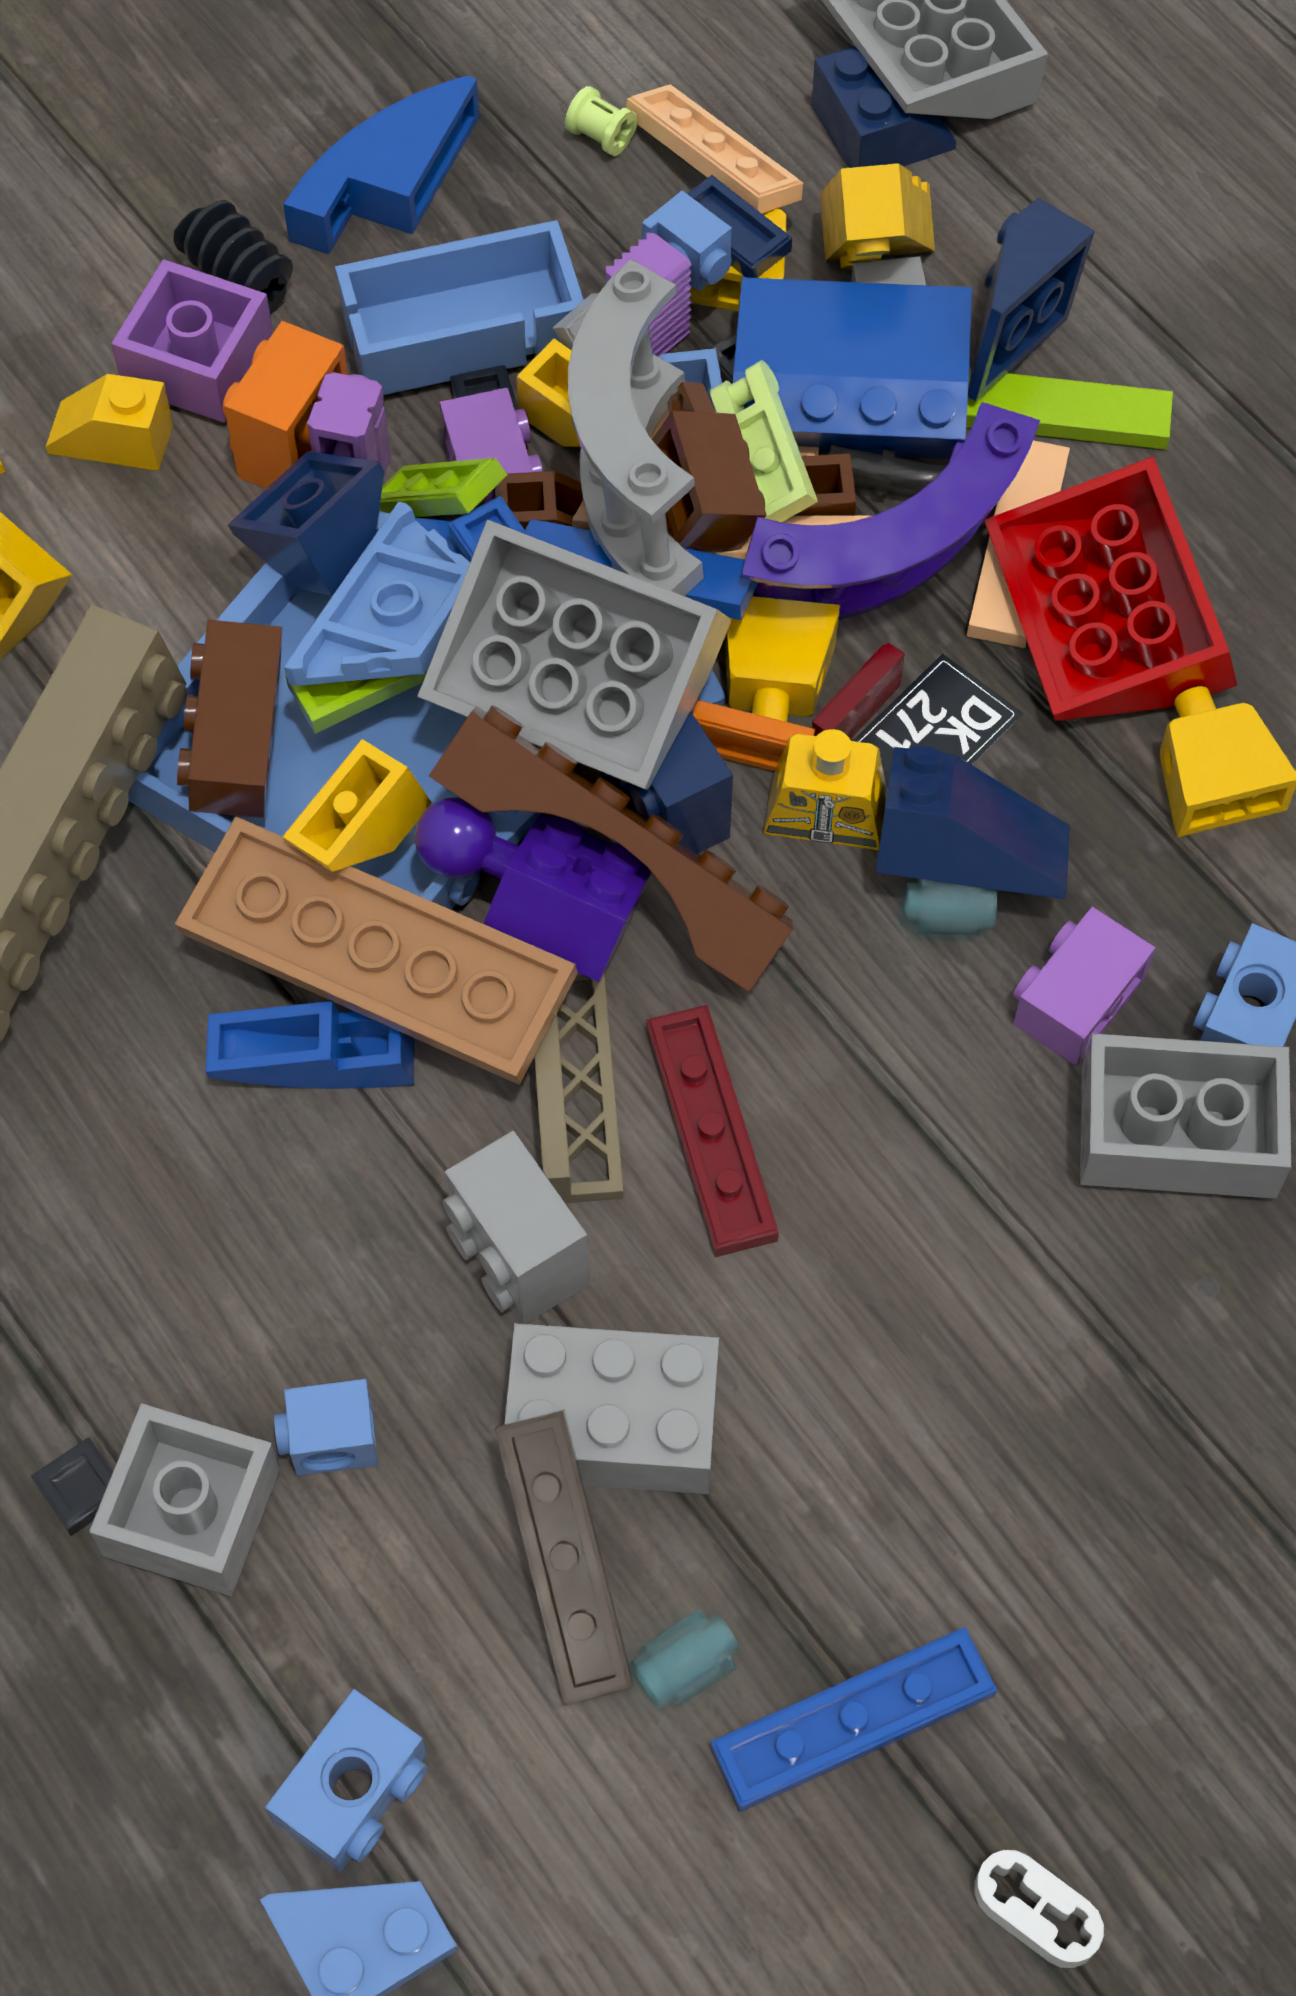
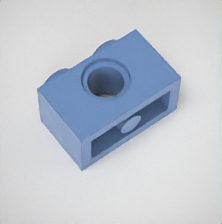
(1257, 968)
(355, 1738)

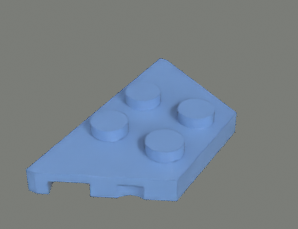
(385, 610)

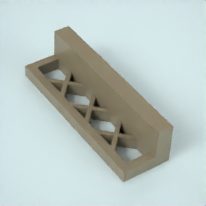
(553, 1098)

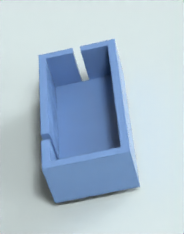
(457, 305)

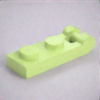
(770, 441)

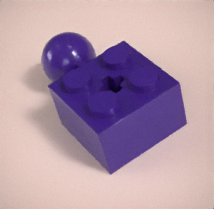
(554, 888)

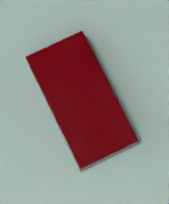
(863, 693)

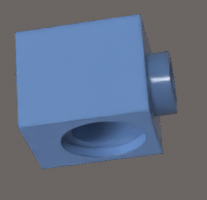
(327, 1427)

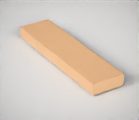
(714, 148)
(993, 609)

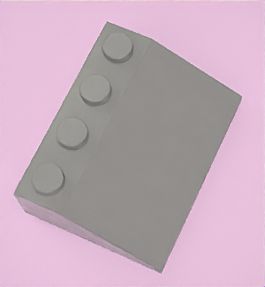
(947, 53)
(574, 653)

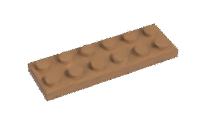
(378, 950)

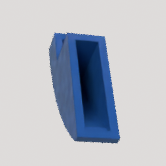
(384, 166)

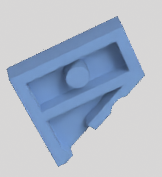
(360, 1936)

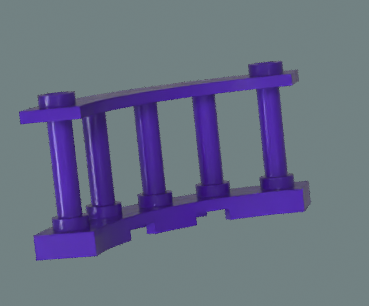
(902, 548)

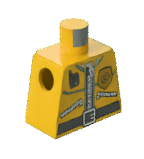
(828, 791)

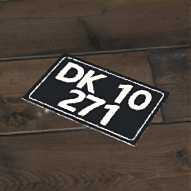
(941, 711)

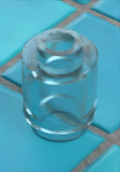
(950, 907)
(686, 1659)

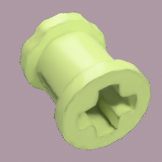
(600, 121)

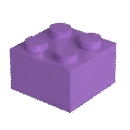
(192, 336)

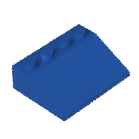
(862, 361)

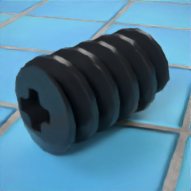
(230, 249)

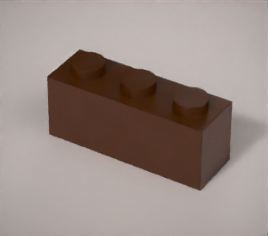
(231, 718)

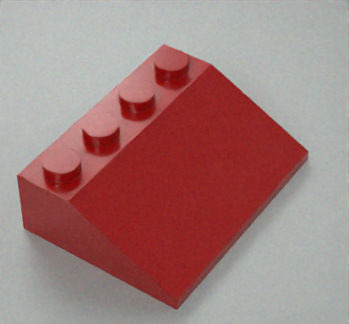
(1111, 596)

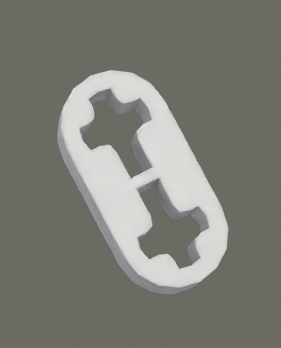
(1049, 1894)

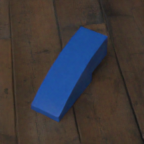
(307, 1048)

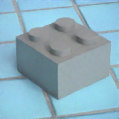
(515, 1229)
(185, 1499)

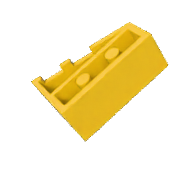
(875, 214)

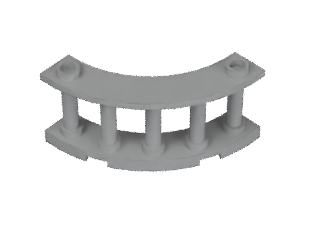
(615, 404)

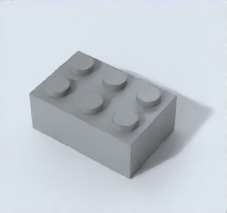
(1185, 1116)
(630, 1399)

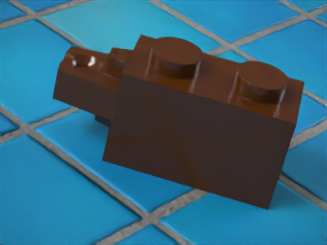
(711, 448)

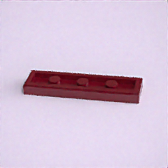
(712, 1131)

